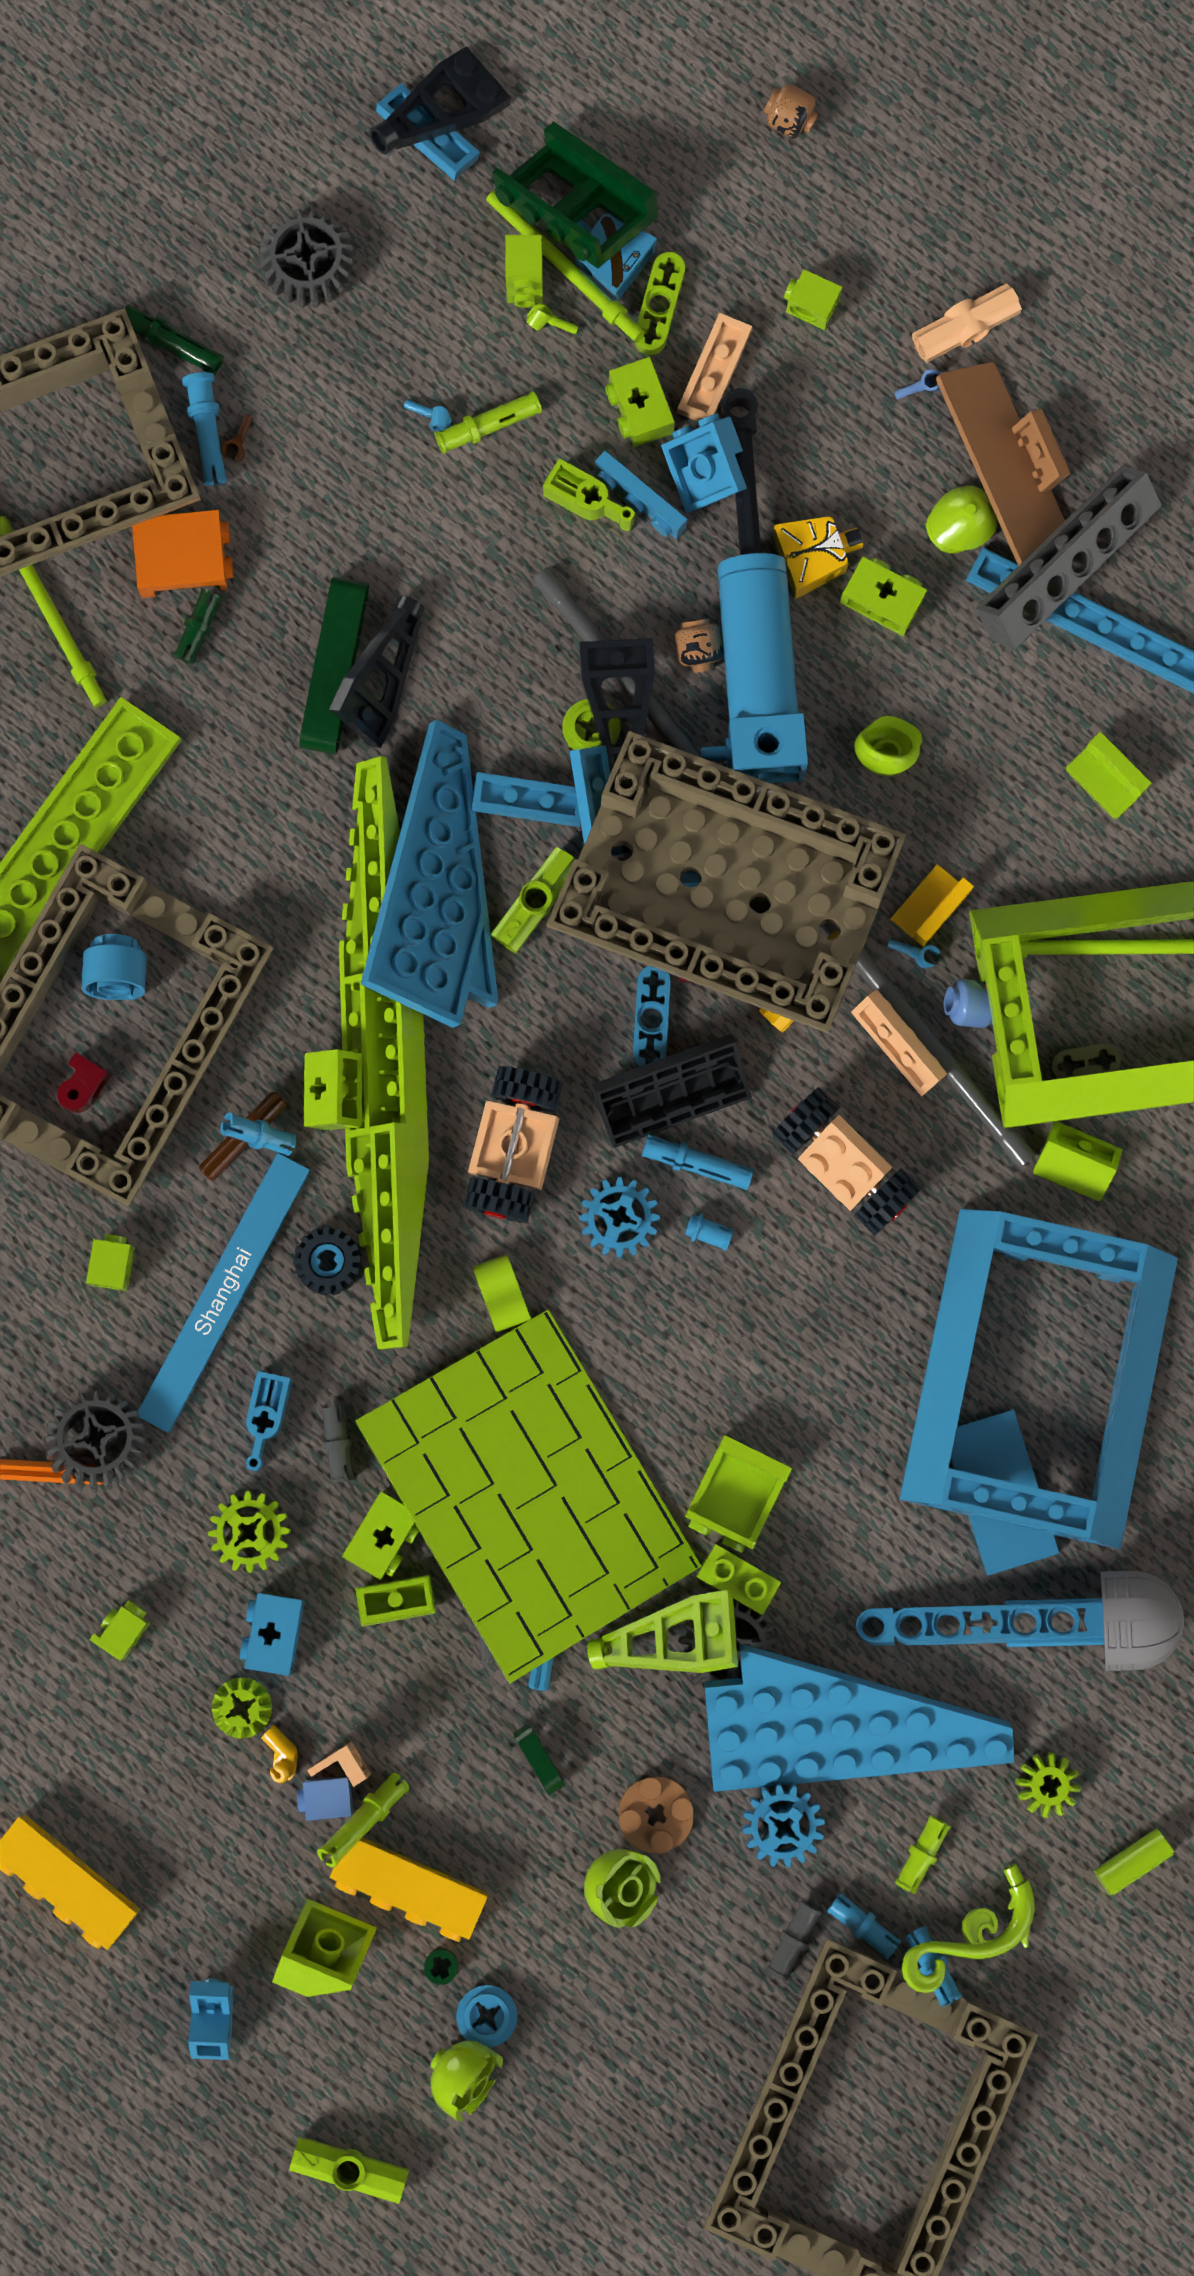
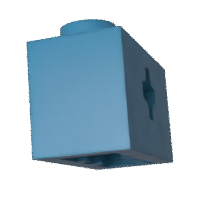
(281, 1654)

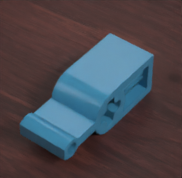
(258, 1407)

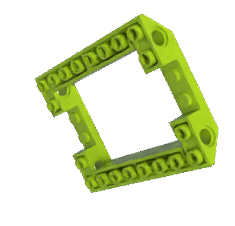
(1020, 1088)

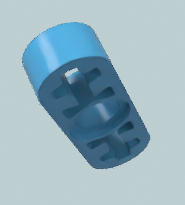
(643, 990)

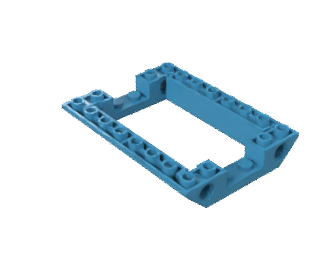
(1114, 1259)

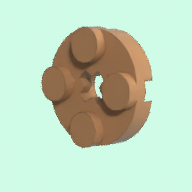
(677, 1810)

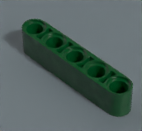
(333, 660)

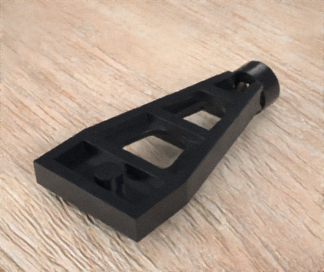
(472, 84)
(617, 660)
(353, 703)

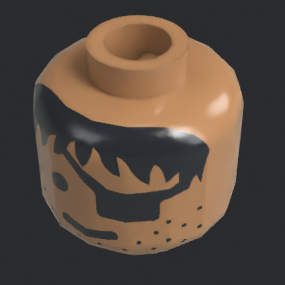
(791, 111)
(699, 644)

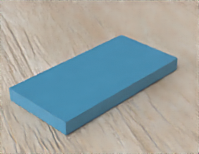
(998, 1451)

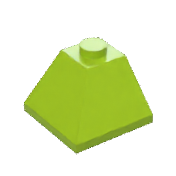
(323, 1951)

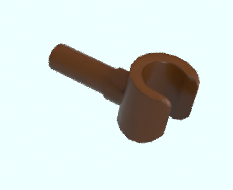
(238, 439)

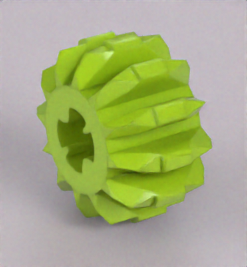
(1060, 1789)

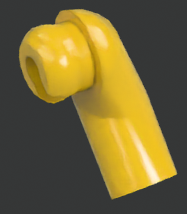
(284, 1755)

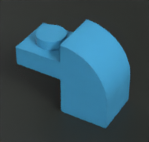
(210, 2019)

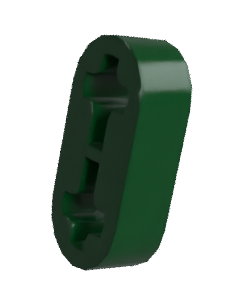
(539, 1759)

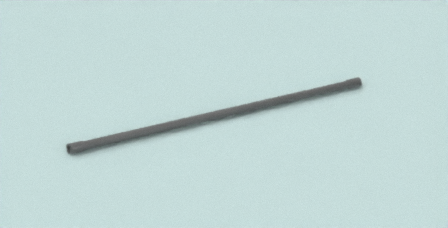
(1007, 1138)

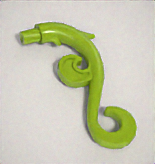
(976, 1947)

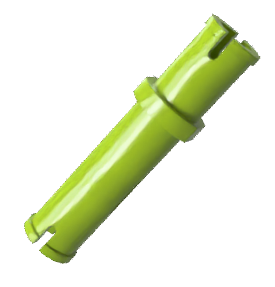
(475, 427)
(374, 1808)

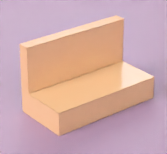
(350, 1762)

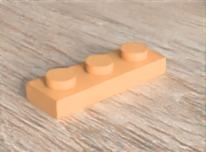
(714, 368)
(899, 1042)

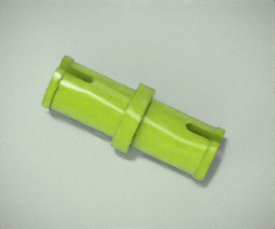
(922, 1854)

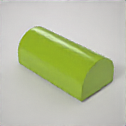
(395, 1600)
(1133, 1862)

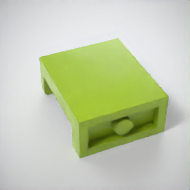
(737, 1494)

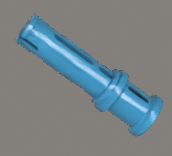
(203, 411)

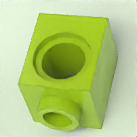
(812, 299)
(110, 1263)

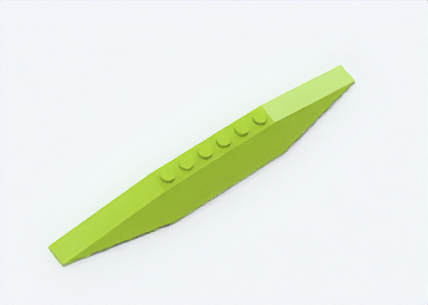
(392, 1146)

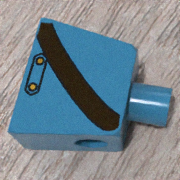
(621, 269)

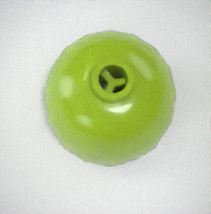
(622, 1887)
(462, 2077)

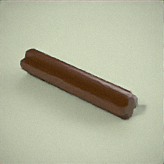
(233, 1147)

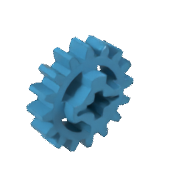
(626, 1201)
(793, 1810)

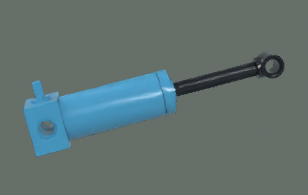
(757, 637)

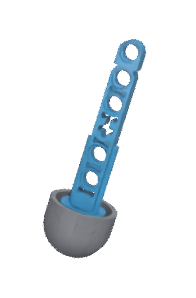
(1134, 1620)

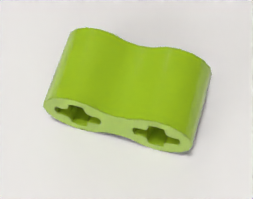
(501, 1293)

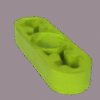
(657, 277)

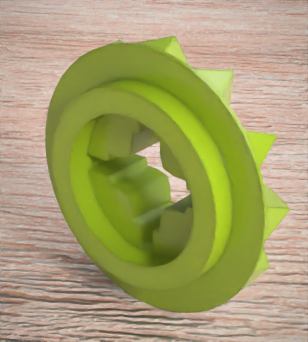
(575, 734)
(259, 1712)

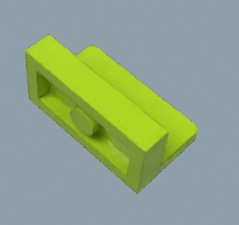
(1108, 776)
(1078, 1161)

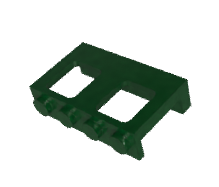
(595, 185)

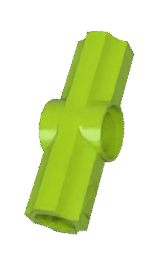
(521, 918)
(323, 2162)

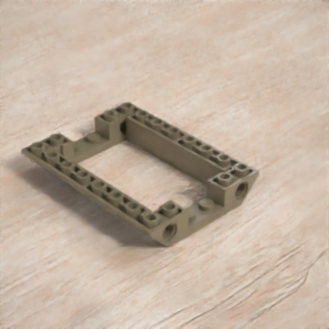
(71, 358)
(37, 964)
(959, 2163)

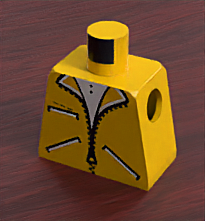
(814, 552)

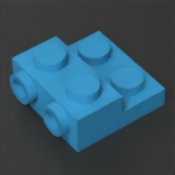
(705, 462)

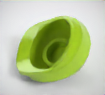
(961, 520)
(888, 746)

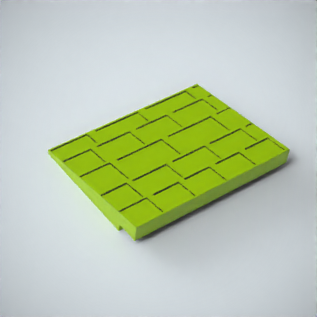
(528, 1495)

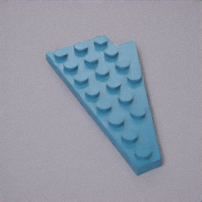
(433, 918)
(819, 1725)

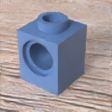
(326, 1798)

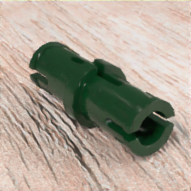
(197, 626)

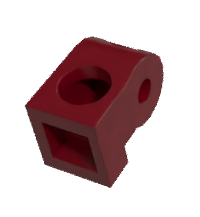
(83, 1087)

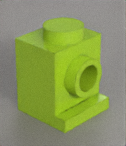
(122, 1630)

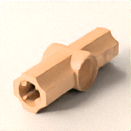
(966, 322)

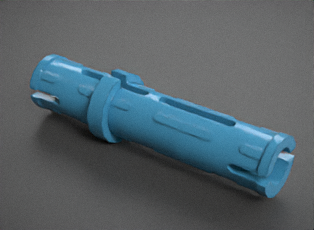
(690, 1159)

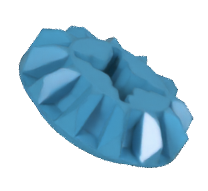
(504, 2019)

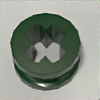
(430, 1963)

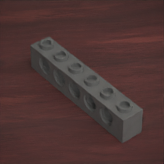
(1068, 556)

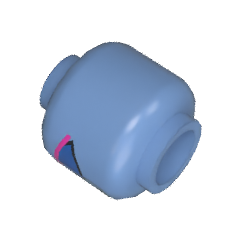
(968, 1003)

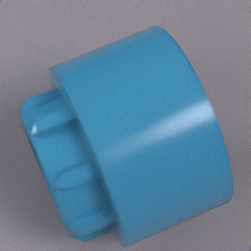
(114, 968)

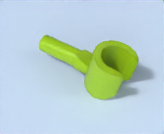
(541, 314)

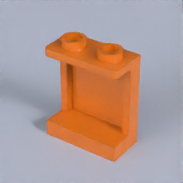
(182, 552)

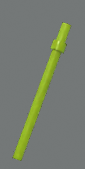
(612, 311)
(81, 670)
(1097, 947)

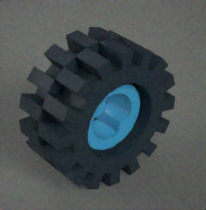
(308, 1264)

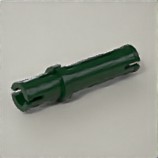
(158, 333)

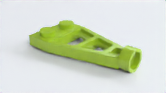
(713, 1634)

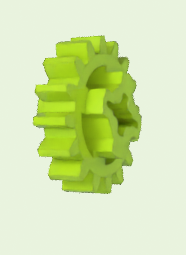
(236, 1520)

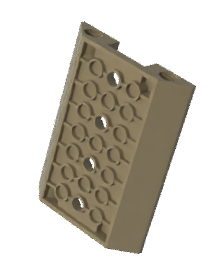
(744, 846)

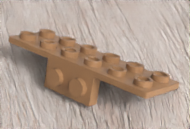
(1011, 456)

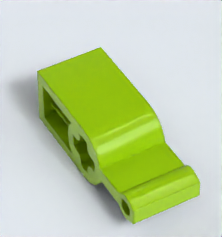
(572, 486)

